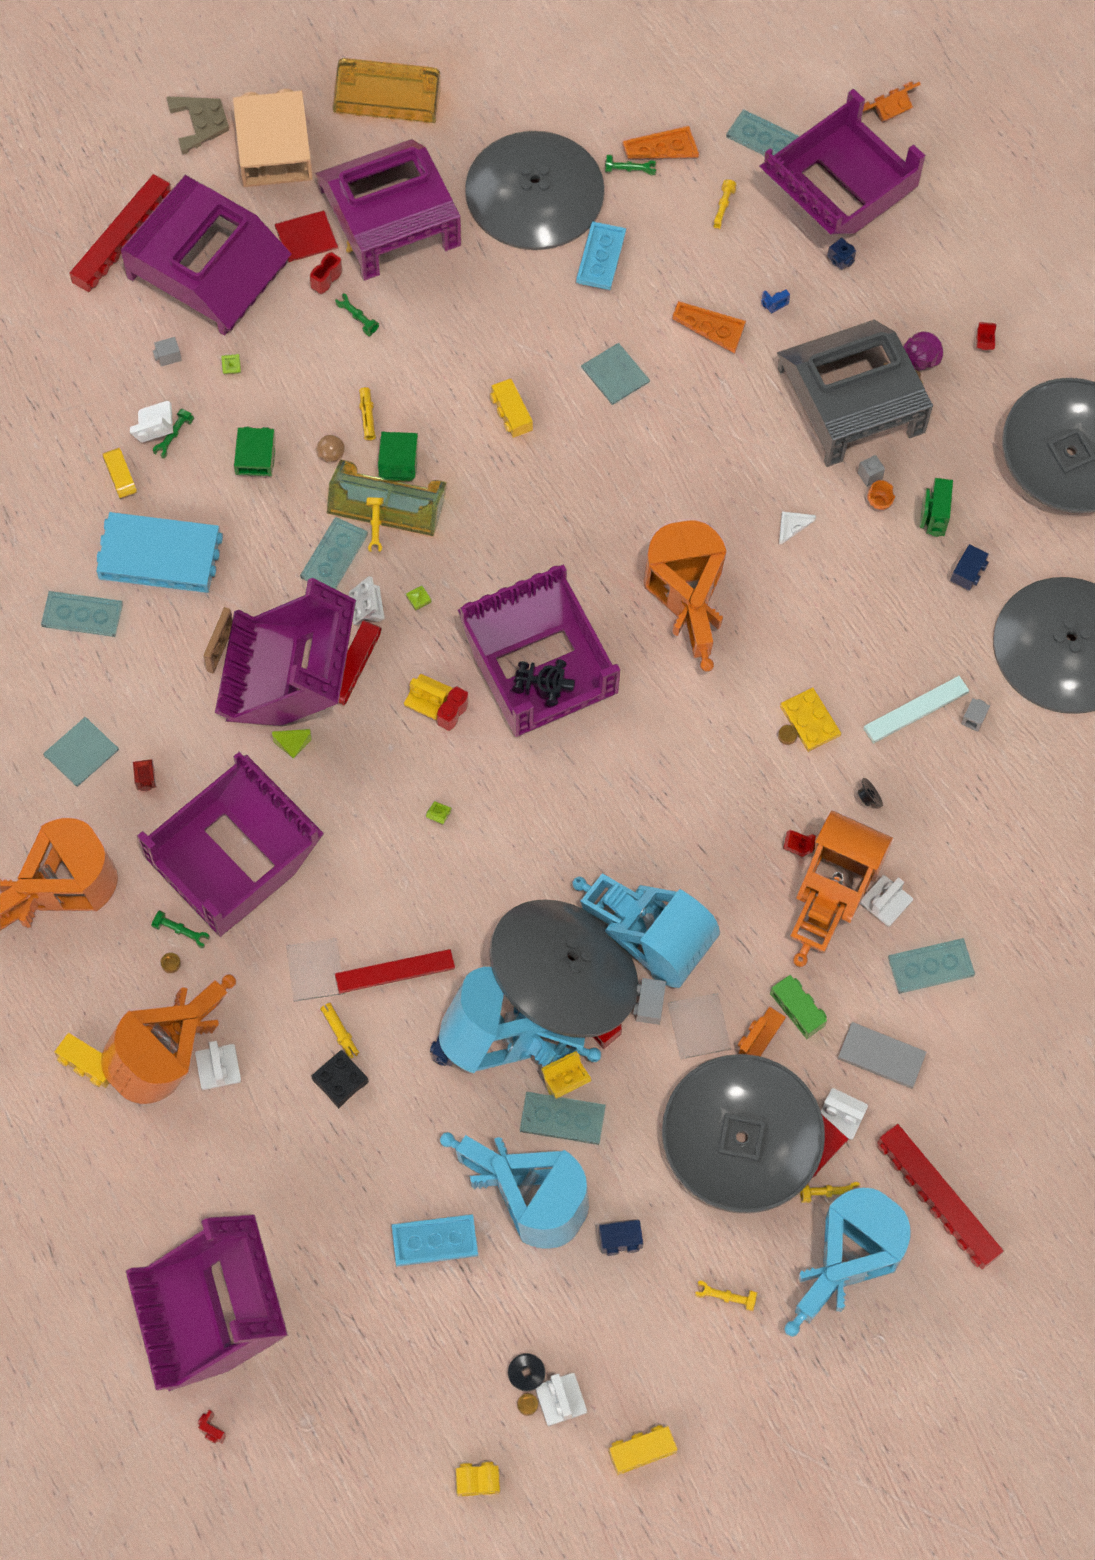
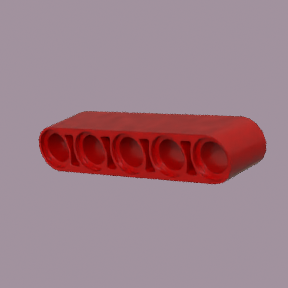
(357, 657)

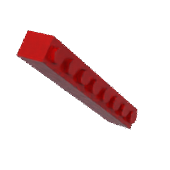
(108, 246)
(939, 1196)

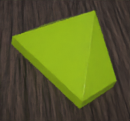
(292, 740)

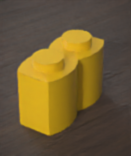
(477, 1480)

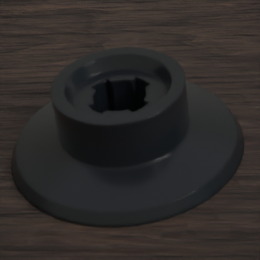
(869, 794)
(521, 1363)

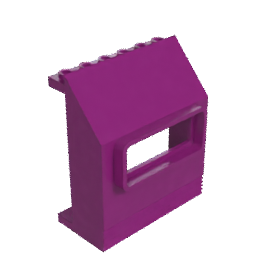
(852, 157)
(393, 214)
(230, 277)
(526, 615)
(267, 658)
(204, 870)
(182, 1308)

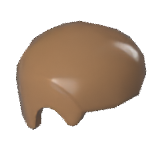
(330, 448)

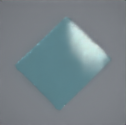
(615, 373)
(81, 751)

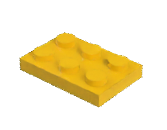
(810, 719)

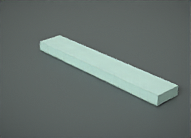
(916, 709)

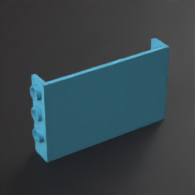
(158, 552)

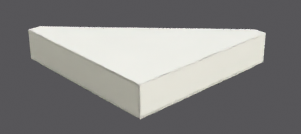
(792, 524)

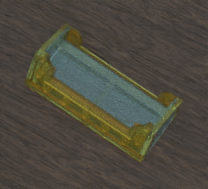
(404, 505)

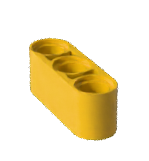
(119, 472)

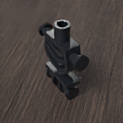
(559, 682)

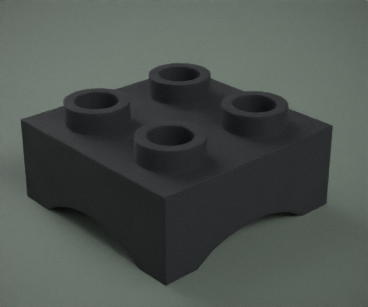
(340, 1078)

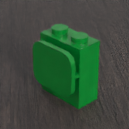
(254, 451)
(398, 456)
(937, 507)

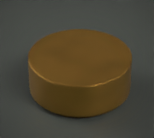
(787, 734)
(170, 962)
(527, 1404)

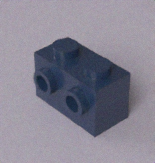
(969, 567)
(621, 1237)

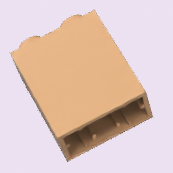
(272, 138)

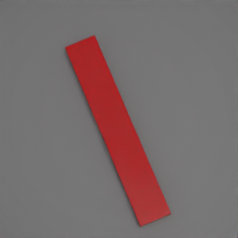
(394, 971)

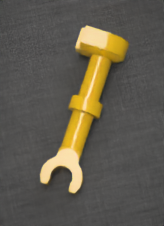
(728, 187)
(375, 522)
(828, 1190)
(728, 1296)

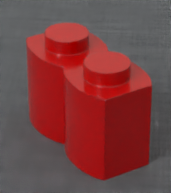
(326, 272)
(452, 708)

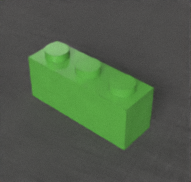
(799, 1006)

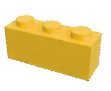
(511, 408)
(82, 1058)
(642, 1449)

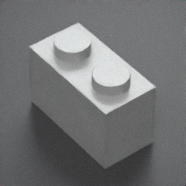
(650, 1002)

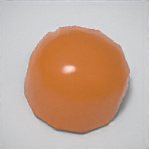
(881, 495)

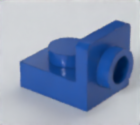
(776, 302)

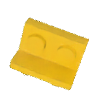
(426, 695)
(565, 1075)

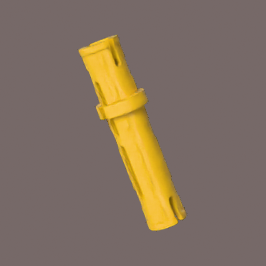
(367, 413)
(343, 1036)

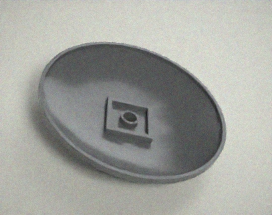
(534, 213)
(1036, 443)
(1035, 649)
(549, 988)
(749, 1098)

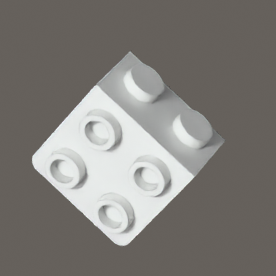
(153, 422)

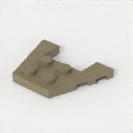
(206, 116)

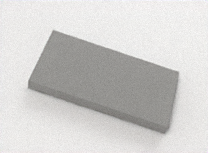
(882, 1055)

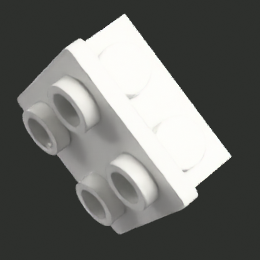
(368, 602)
(887, 900)
(217, 1066)
(844, 1112)
(561, 1399)

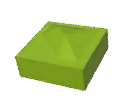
(231, 364)
(418, 598)
(438, 812)

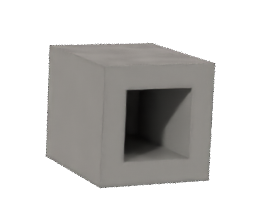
(167, 351)
(871, 470)
(975, 714)

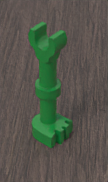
(610, 165)
(370, 326)
(184, 416)
(160, 919)

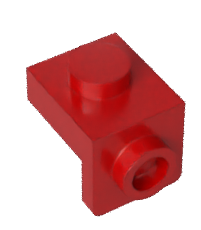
(986, 336)
(799, 843)
(212, 1433)

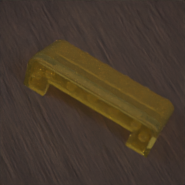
(387, 90)

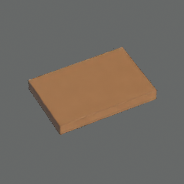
(218, 640)

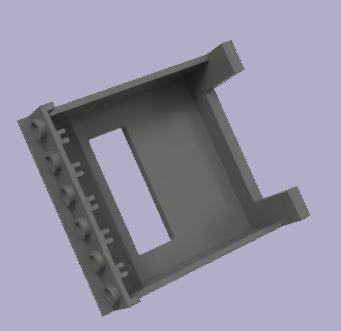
(860, 402)

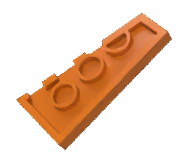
(666, 144)
(714, 326)

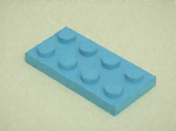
(601, 255)
(434, 1240)

